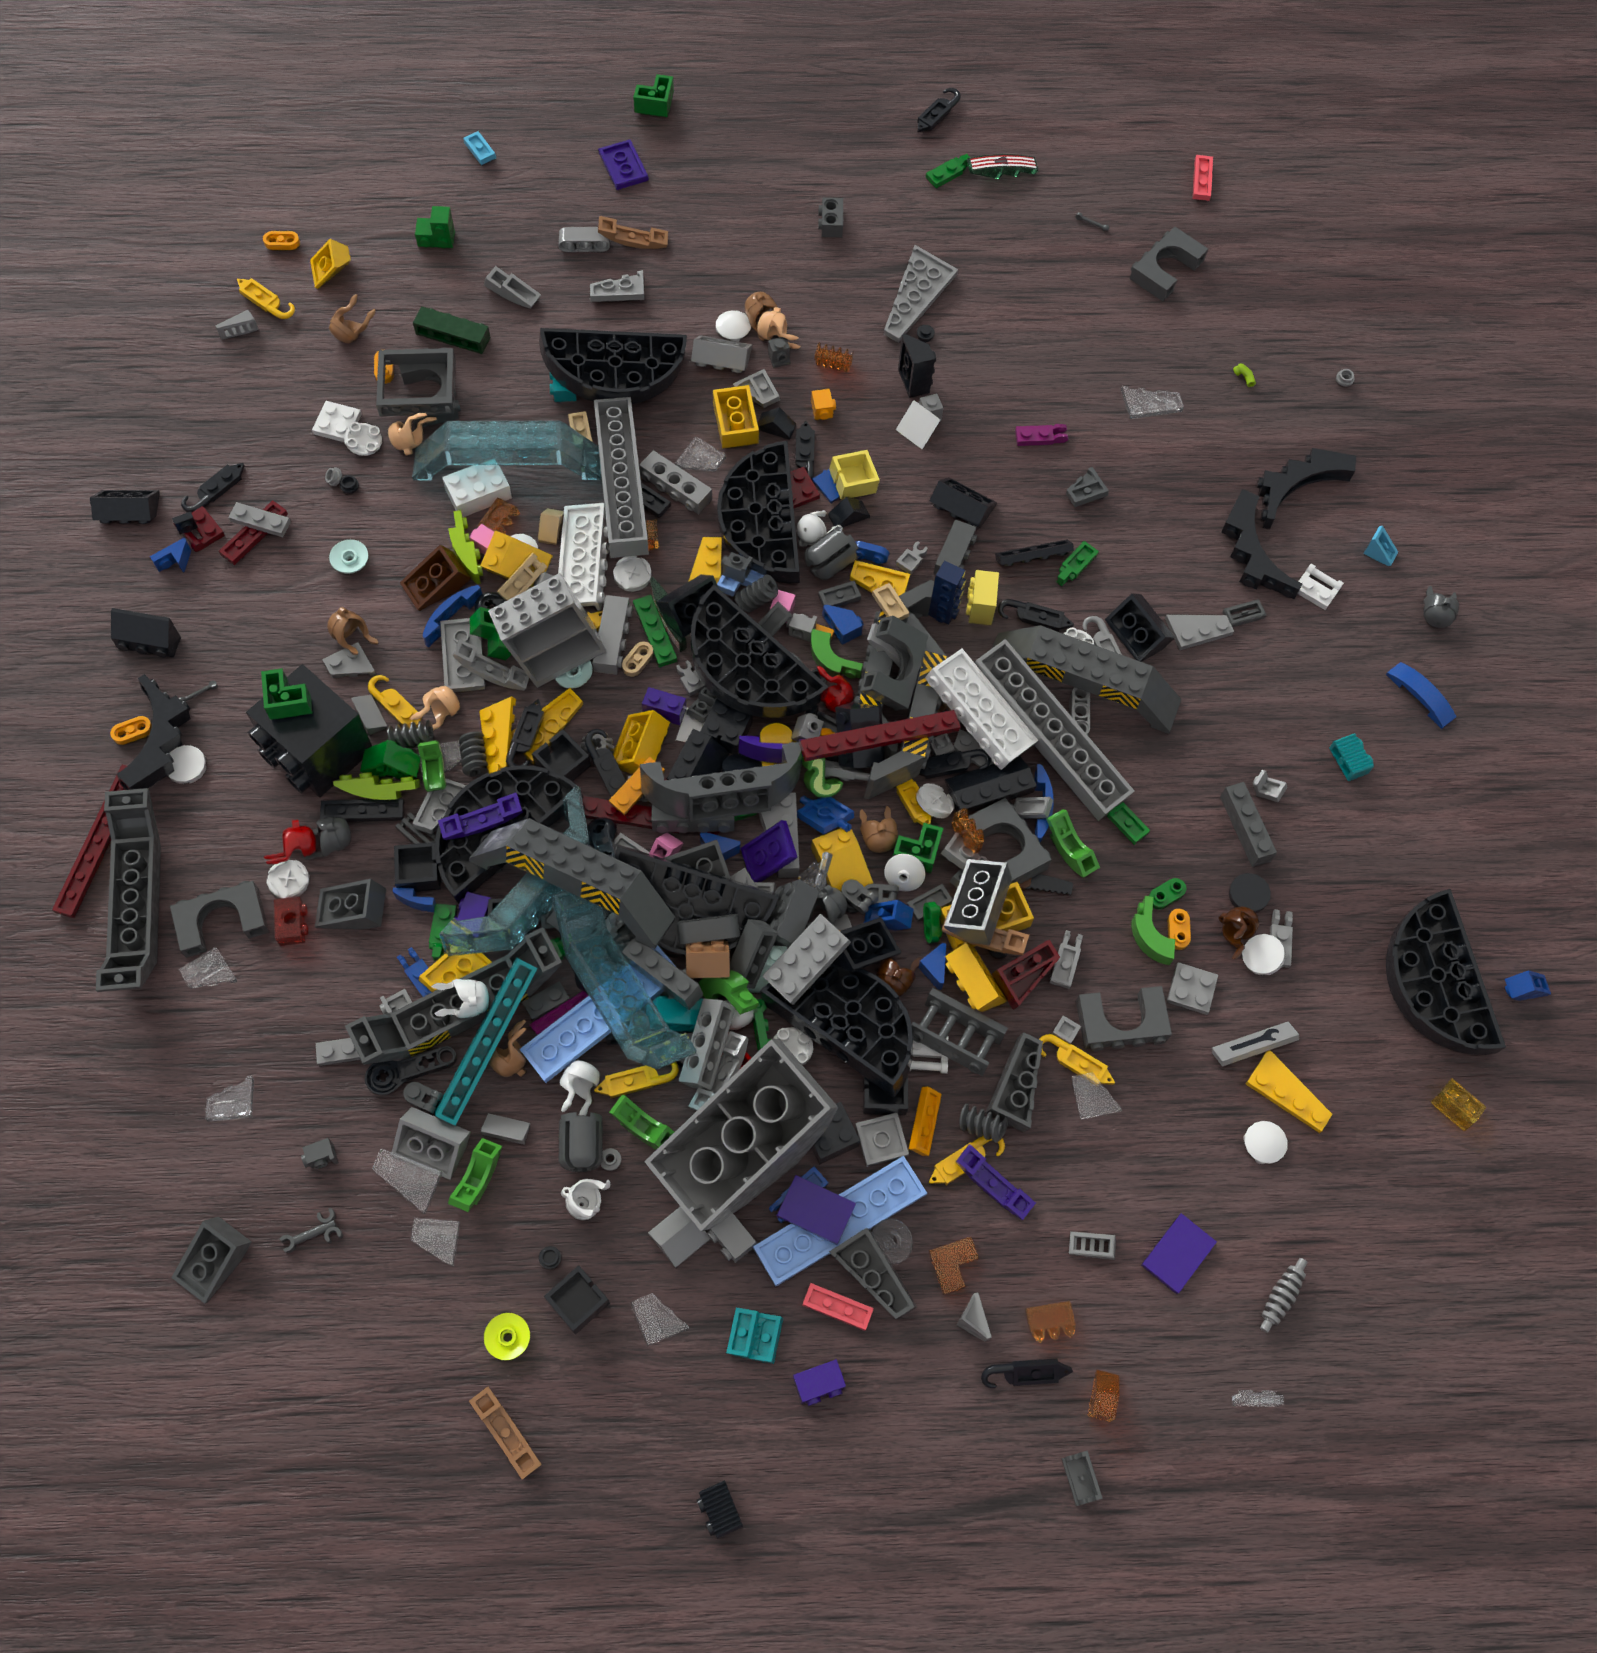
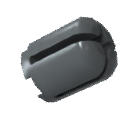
(831, 554)
(580, 1142)

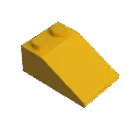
(508, 554)
(847, 858)

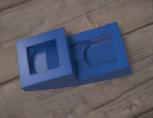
(409, 897)

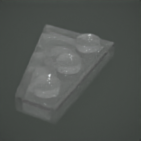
(1149, 403)
(410, 1178)

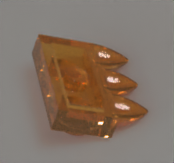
(499, 515)
(966, 828)
(1051, 1318)

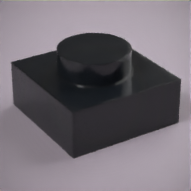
(185, 523)

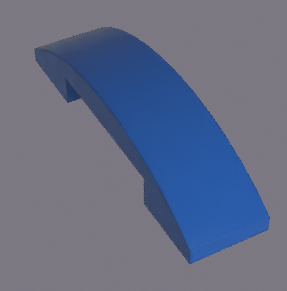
(447, 610)
(1424, 691)
(1043, 784)

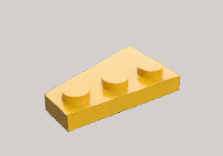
(874, 577)
(451, 968)

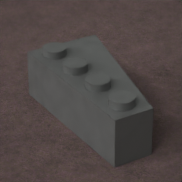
(1017, 1084)
(871, 1267)

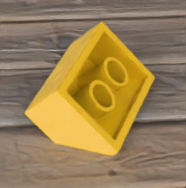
(640, 739)
(974, 978)

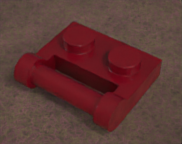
(206, 528)

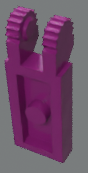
(1041, 434)

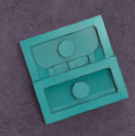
(754, 1335)

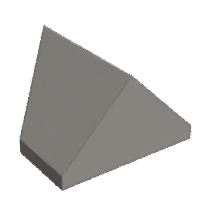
(974, 1319)

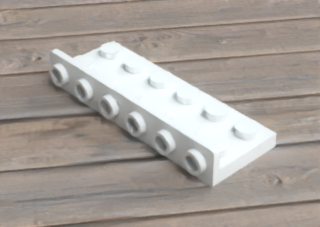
(584, 552)
(981, 708)

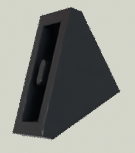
(777, 423)
(848, 512)

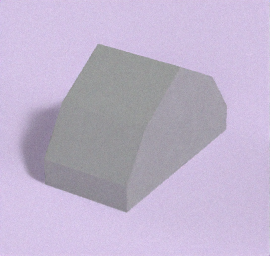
(743, 1136)

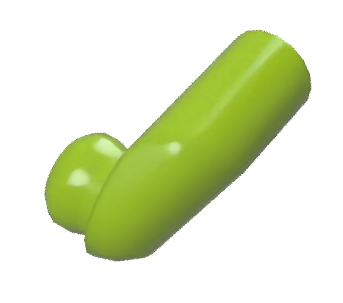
(1247, 373)

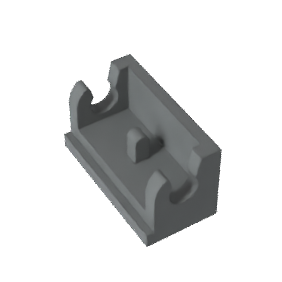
(1081, 1478)

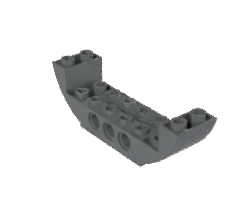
(724, 792)

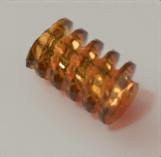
(833, 357)

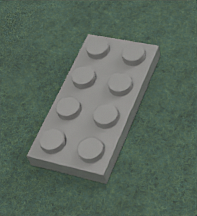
(456, 675)
(806, 959)

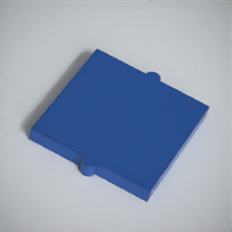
(826, 485)

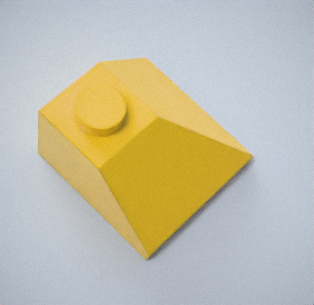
(329, 261)

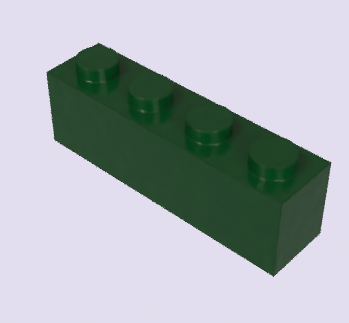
(451, 330)

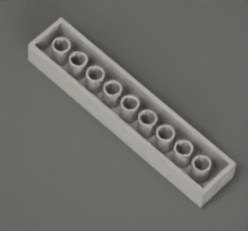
(621, 478)
(1058, 734)

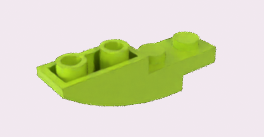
(464, 549)
(370, 787)

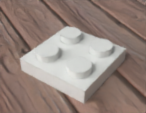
(335, 420)

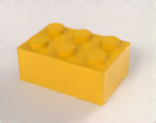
(735, 416)

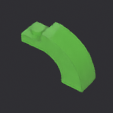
(829, 660)
(1069, 845)
(1148, 938)
(732, 988)
(640, 1123)
(477, 1175)

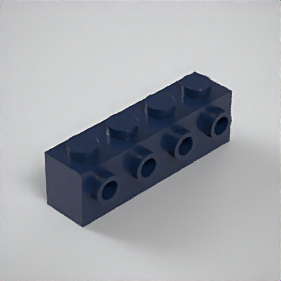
(947, 593)

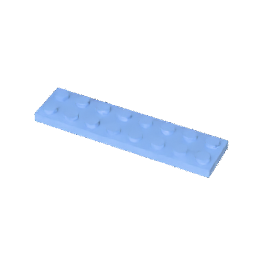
(574, 1033)
(875, 1199)

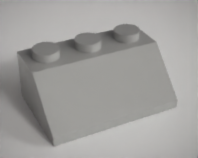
(721, 353)
(430, 1141)

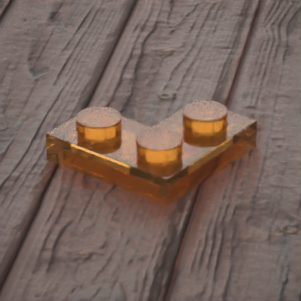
(946, 1263)

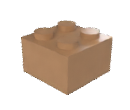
(708, 959)

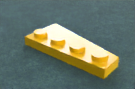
(708, 558)
(556, 717)
(496, 728)
(1284, 1089)

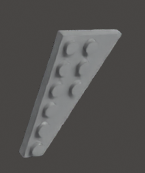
(920, 287)

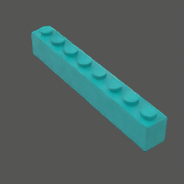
(485, 1041)

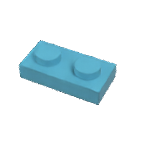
(479, 148)

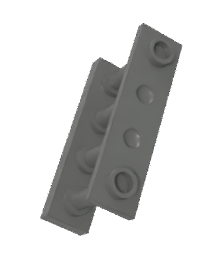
(965, 1016)

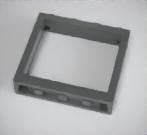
(412, 406)

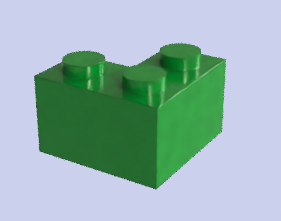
(654, 99)
(436, 230)
(483, 626)
(282, 699)
(390, 760)
(925, 848)

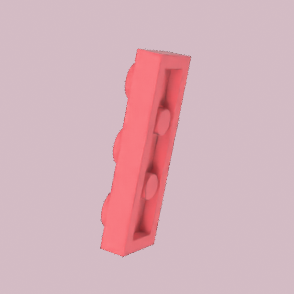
(1202, 177)
(837, 1307)

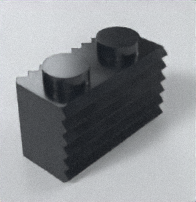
(720, 1510)

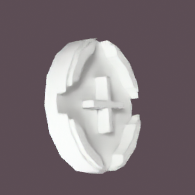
(632, 573)
(188, 764)
(934, 800)
(288, 879)
(1263, 954)

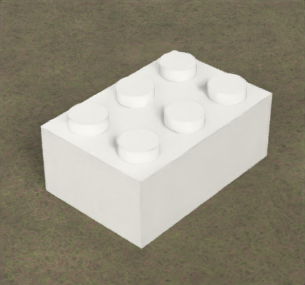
(476, 488)

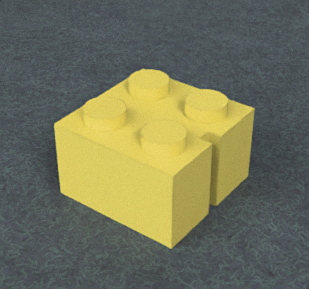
(854, 474)
(982, 597)

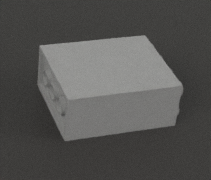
(547, 630)

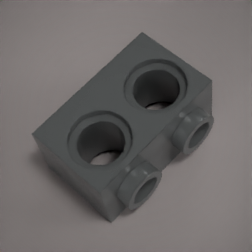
(832, 217)

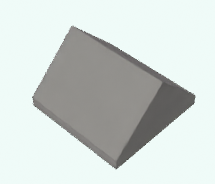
(678, 1237)

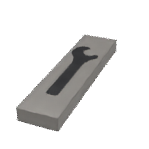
(1255, 1043)

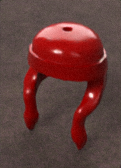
(837, 694)
(294, 838)

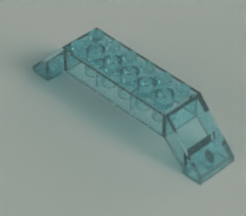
(507, 445)
(521, 906)
(615, 986)

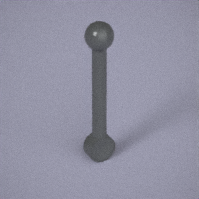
(1079, 216)
(212, 684)

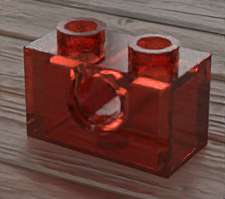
(284, 911)

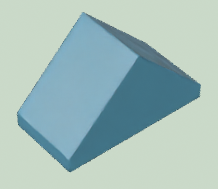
(1381, 547)

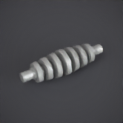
(1283, 1295)

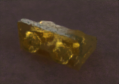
(1458, 1105)

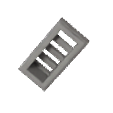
(237, 325)
(1092, 1253)

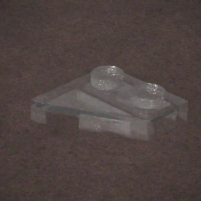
(437, 1237)
(1263, 1399)

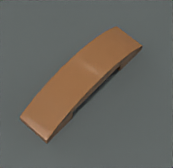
(632, 237)
(1002, 941)
(505, 1432)

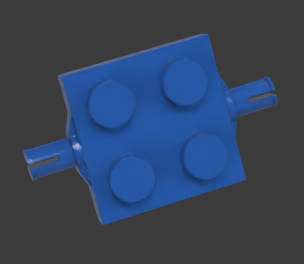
(825, 814)

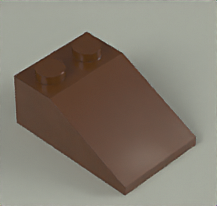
(435, 578)

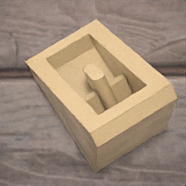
(550, 526)

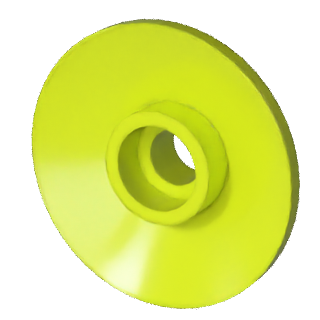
(500, 1326)

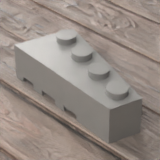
(786, 811)

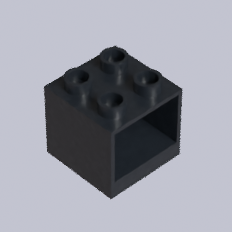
(314, 745)

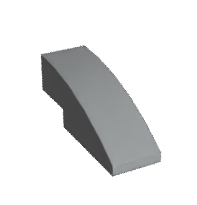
(511, 288)

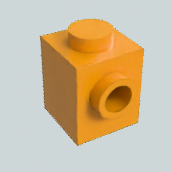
(822, 404)

